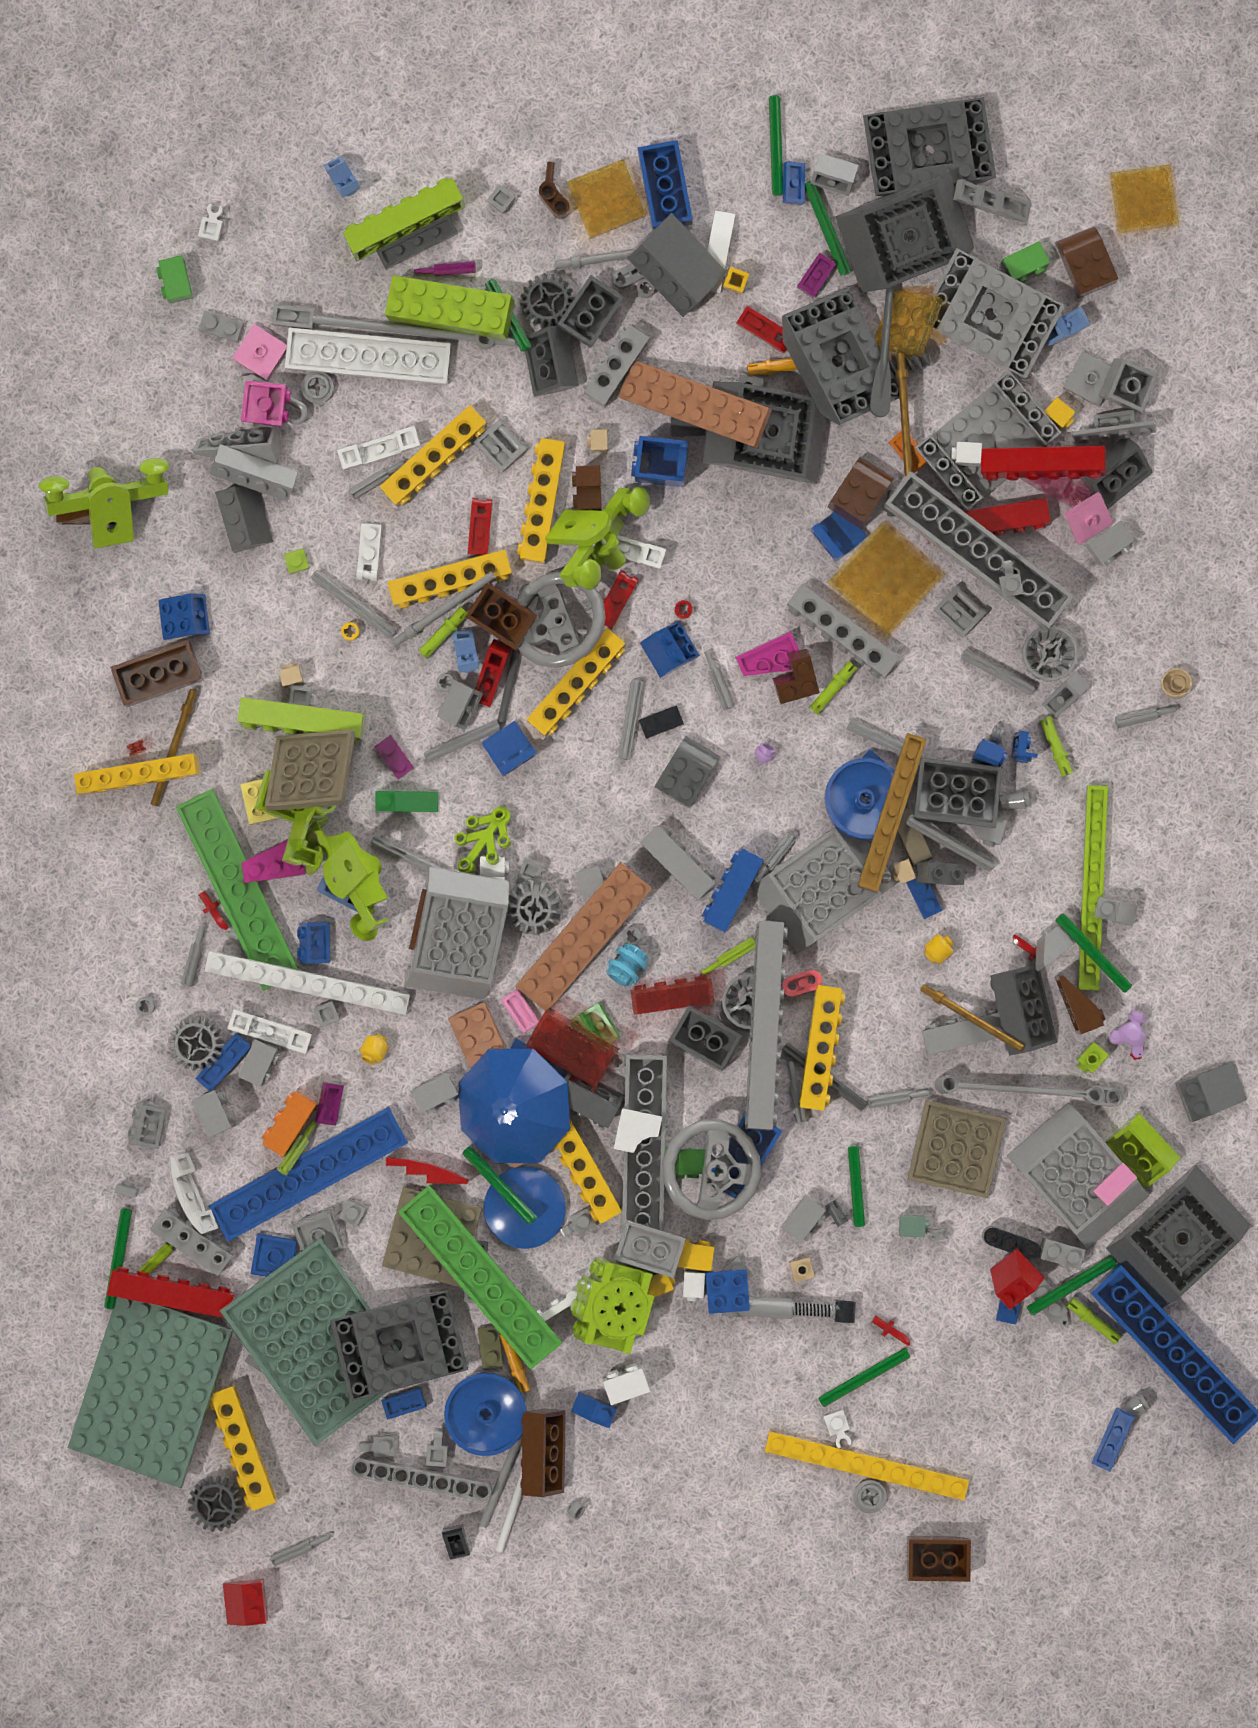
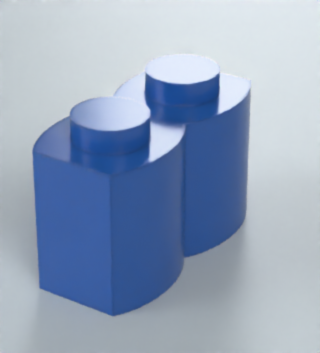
(989, 753)

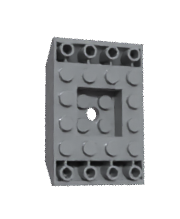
(1022, 317)

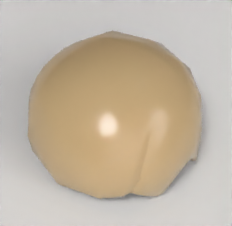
(1176, 683)

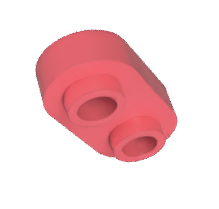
(801, 982)

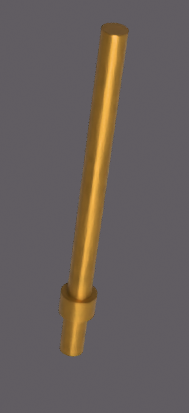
(902, 374)
(186, 709)
(940, 998)

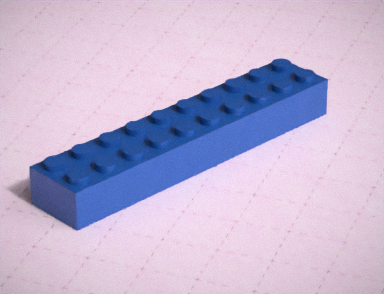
(1175, 1353)

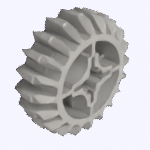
(192, 1052)

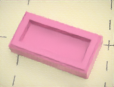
(520, 1011)
(1114, 1184)

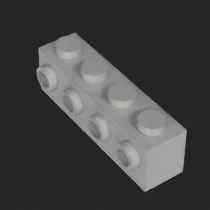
(253, 472)
(677, 862)
(958, 1034)
(191, 1242)

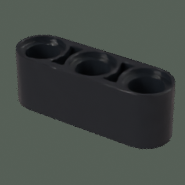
(1002, 1236)

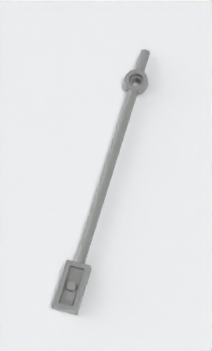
(305, 318)

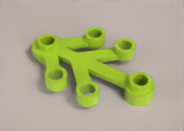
(484, 837)

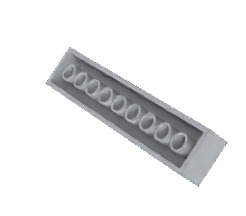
(976, 549)
(764, 1025)
(644, 1168)

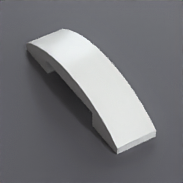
(720, 241)
(379, 449)
(641, 553)
(269, 1031)
(188, 1194)

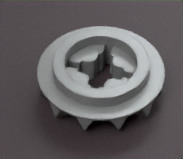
(310, 380)
(878, 1500)

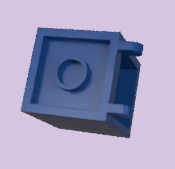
(665, 463)

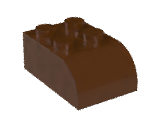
(1087, 262)
(860, 492)
(938, 1558)

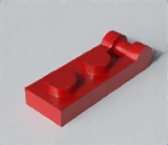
(762, 328)
(479, 527)
(618, 597)

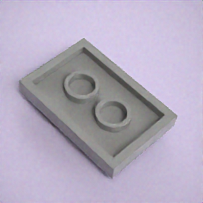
(650, 1248)

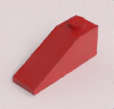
(492, 671)

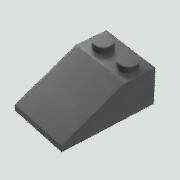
(1211, 1091)

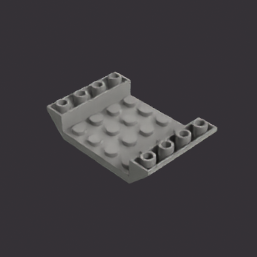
(998, 419)
(815, 888)
(459, 933)
(1065, 1165)

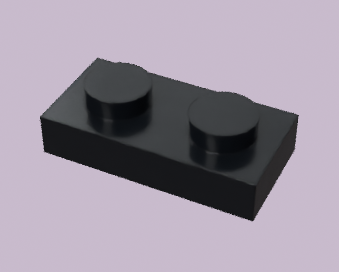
(661, 722)

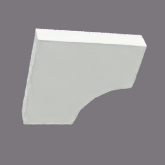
(634, 1128)

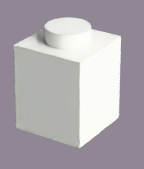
(967, 454)
(693, 1285)

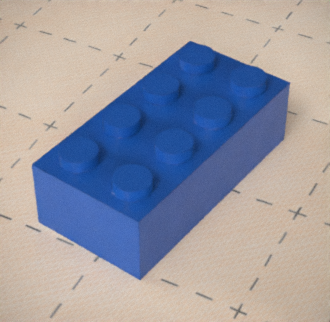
(664, 182)
(734, 887)
(763, 1141)

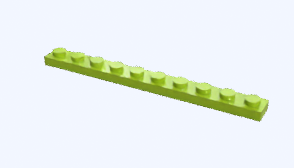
(1092, 881)

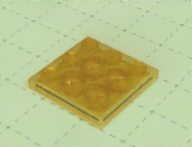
(606, 199)
(1144, 199)
(911, 322)

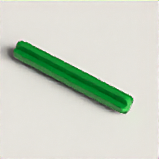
(515, 328)
(856, 1186)

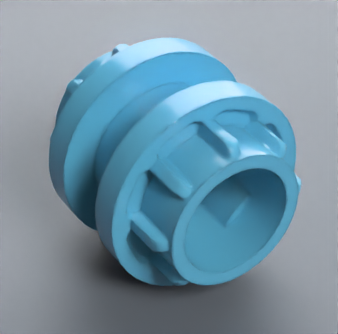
(627, 965)

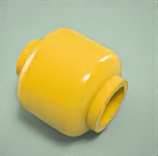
(939, 949)
(374, 1049)

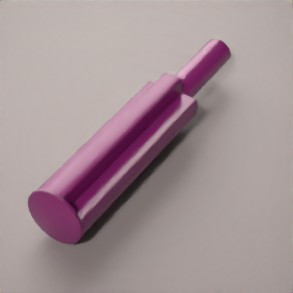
(448, 269)

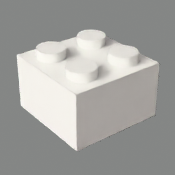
(626, 1384)

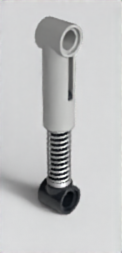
(785, 1308)

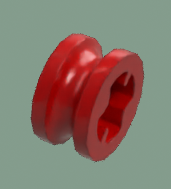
(677, 610)

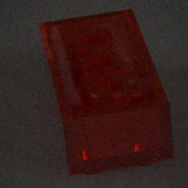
(572, 1047)

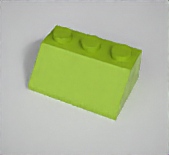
(1143, 1150)

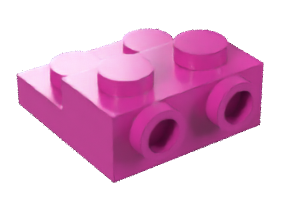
(265, 403)

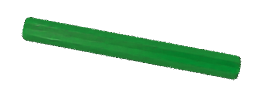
(776, 145)
(827, 229)
(1089, 948)
(499, 1185)
(119, 1250)
(1071, 1285)
(864, 1377)

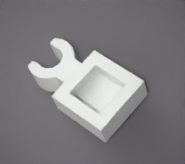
(211, 227)
(837, 1424)

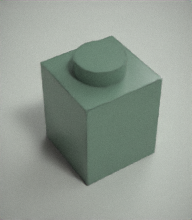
(913, 1225)

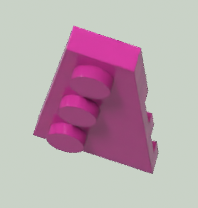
(768, 657)
(270, 866)

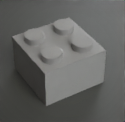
(1128, 385)
(214, 1112)

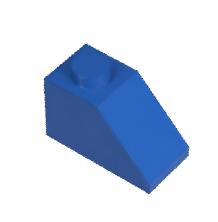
(594, 1410)

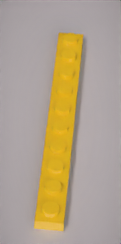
(866, 1465)

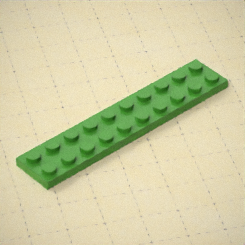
(241, 901)
(480, 1277)

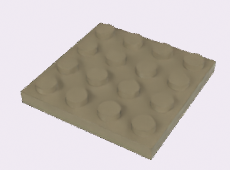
(310, 770)
(956, 1149)
(410, 1254)

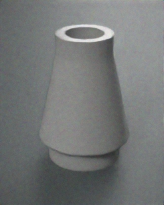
(1016, 800)
(1137, 1405)

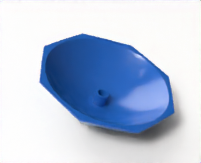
(514, 1105)

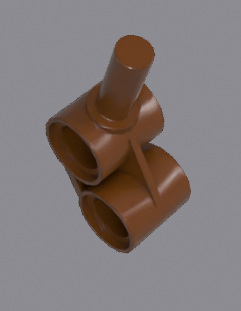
(556, 198)

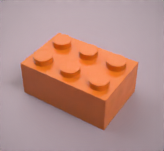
(289, 1122)

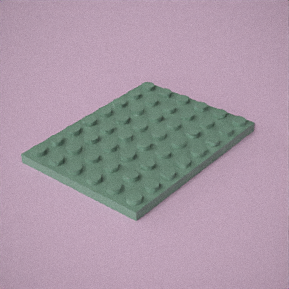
(291, 1337)
(150, 1390)

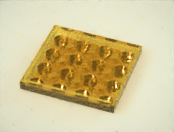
(884, 579)

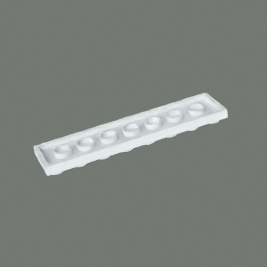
(367, 356)

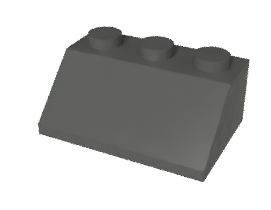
(550, 361)
(1124, 472)
(243, 518)
(704, 1038)
(594, 1103)

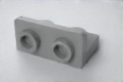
(146, 1125)

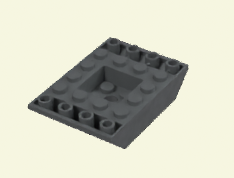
(953, 129)
(877, 232)
(837, 331)
(793, 450)
(1156, 1257)
(427, 1338)

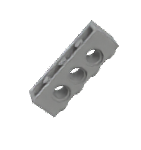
(638, 342)

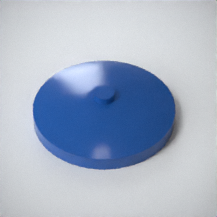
(857, 796)
(540, 1194)
(485, 1414)

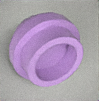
(765, 753)

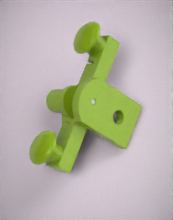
(106, 500)
(598, 527)
(296, 848)
(350, 874)

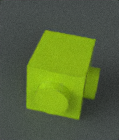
(1091, 1058)

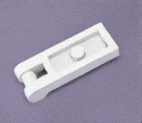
(369, 551)
(557, 1306)

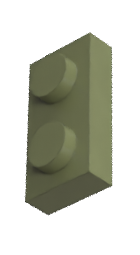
(490, 1347)

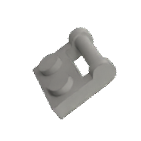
(495, 449)
(955, 615)

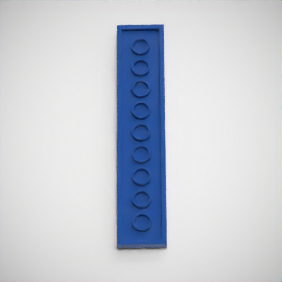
(309, 1174)

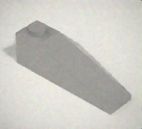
(258, 441)

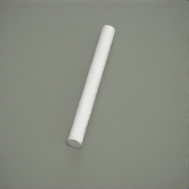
(510, 1517)

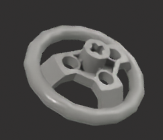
(559, 623)
(749, 1174)

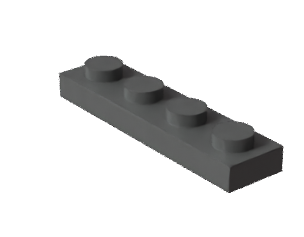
(417, 242)

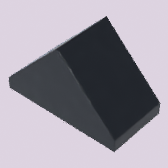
(455, 1541)

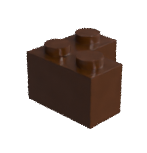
(588, 484)
(800, 682)

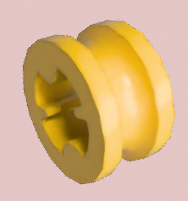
(346, 627)

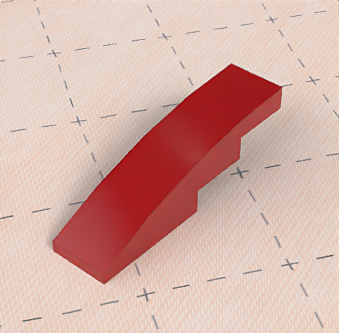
(434, 1173)

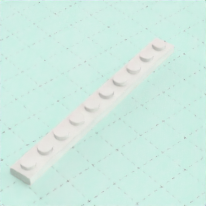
(307, 982)

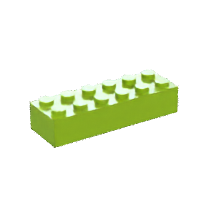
(403, 218)
(449, 307)
(297, 718)

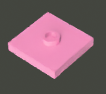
(260, 352)
(1088, 518)

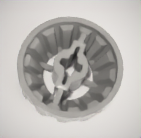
(1062, 639)
(535, 888)
(728, 1000)

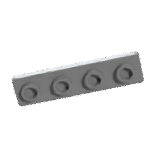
(1114, 425)

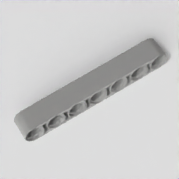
(430, 1485)

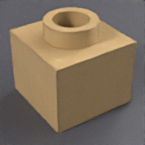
(597, 441)
(291, 675)
(903, 871)
(795, 1264)

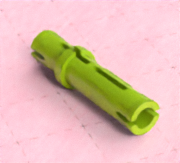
(443, 632)
(833, 687)
(1056, 746)
(1093, 1320)

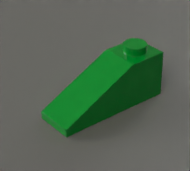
(405, 801)

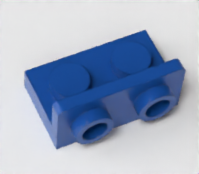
(1020, 744)
(314, 942)

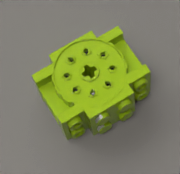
(612, 1305)

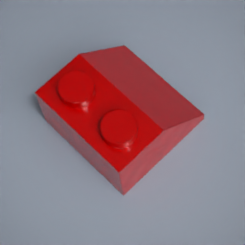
(1015, 1278)
(245, 1602)

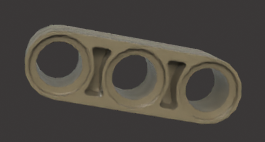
(913, 841)

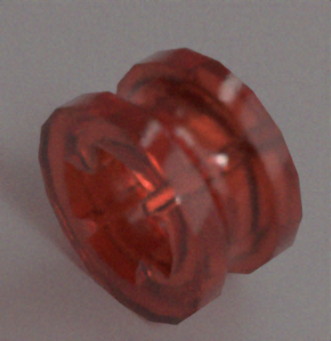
(136, 748)

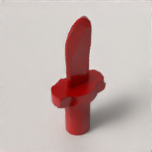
(211, 907)
(1025, 946)
(887, 1328)

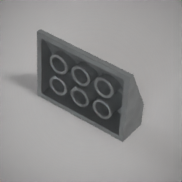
(676, 264)
(957, 792)
(1023, 1008)

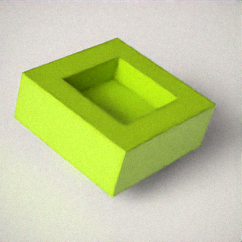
(296, 561)

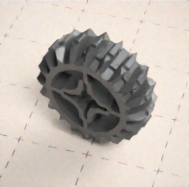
(539, 305)
(207, 1501)

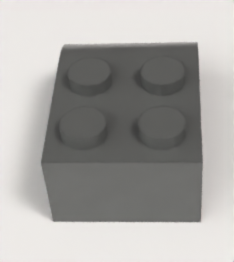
(590, 311)
(687, 772)

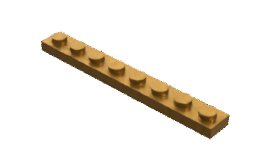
(891, 813)

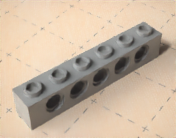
(838, 620)

